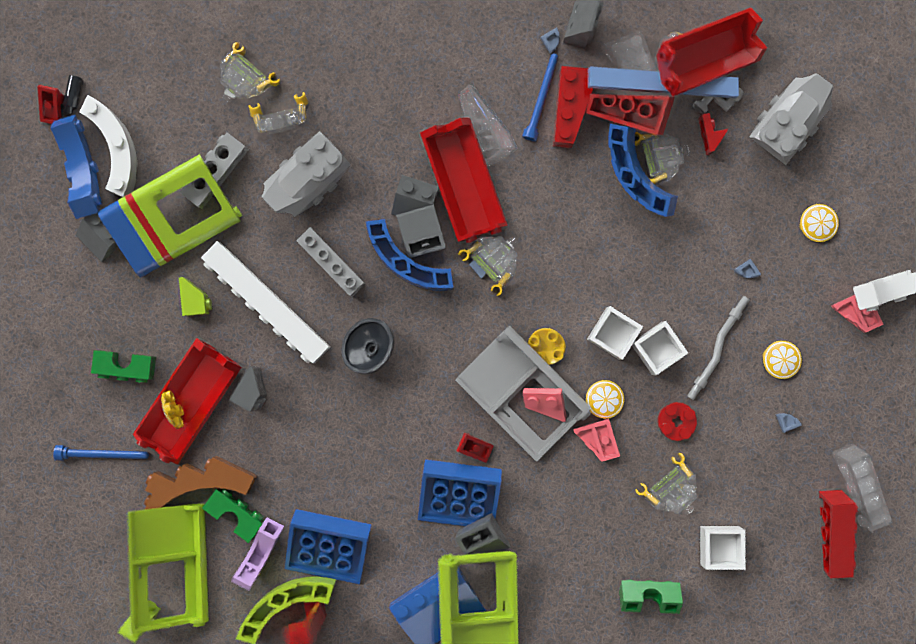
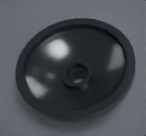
(360, 342)

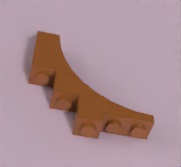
(218, 474)

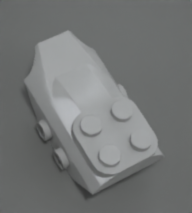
(793, 116)
(305, 176)

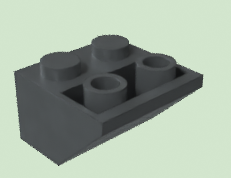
(421, 231)
(482, 537)

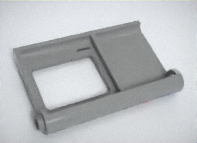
(502, 373)

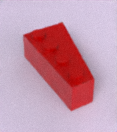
(571, 104)
(635, 111)
(838, 533)

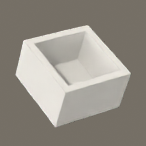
(614, 333)
(659, 348)
(722, 547)

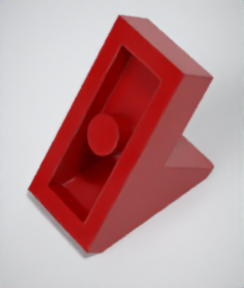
(49, 103)
(710, 137)
(475, 447)

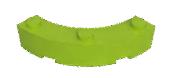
(294, 591)

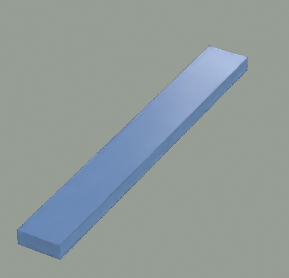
(651, 82)

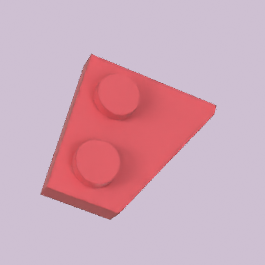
(861, 319)
(545, 401)
(600, 439)

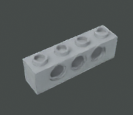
(224, 168)
(330, 262)

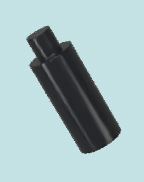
(72, 93)

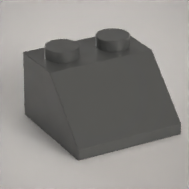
(413, 195)
(96, 236)
(250, 391)

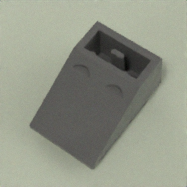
(583, 22)

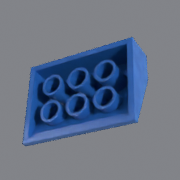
(458, 492)
(327, 546)
(420, 608)

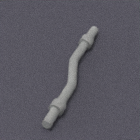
(735, 314)

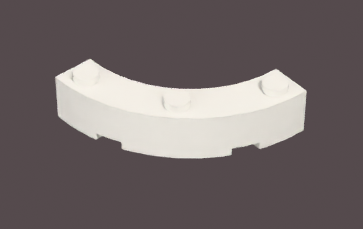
(121, 146)
(885, 289)

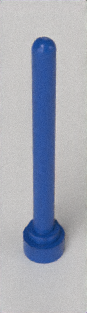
(530, 132)
(62, 452)

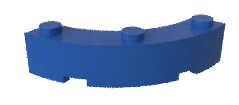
(80, 169)
(631, 174)
(401, 265)

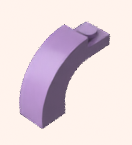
(258, 554)

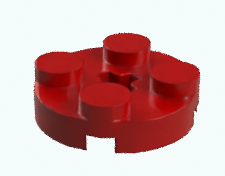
(668, 427)

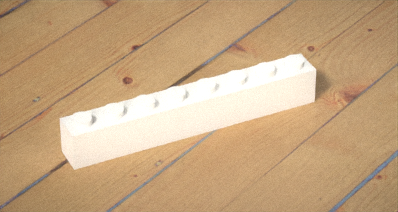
(270, 306)

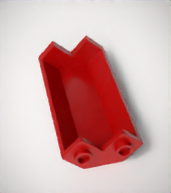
(710, 52)
(463, 179)
(198, 388)
(306, 631)

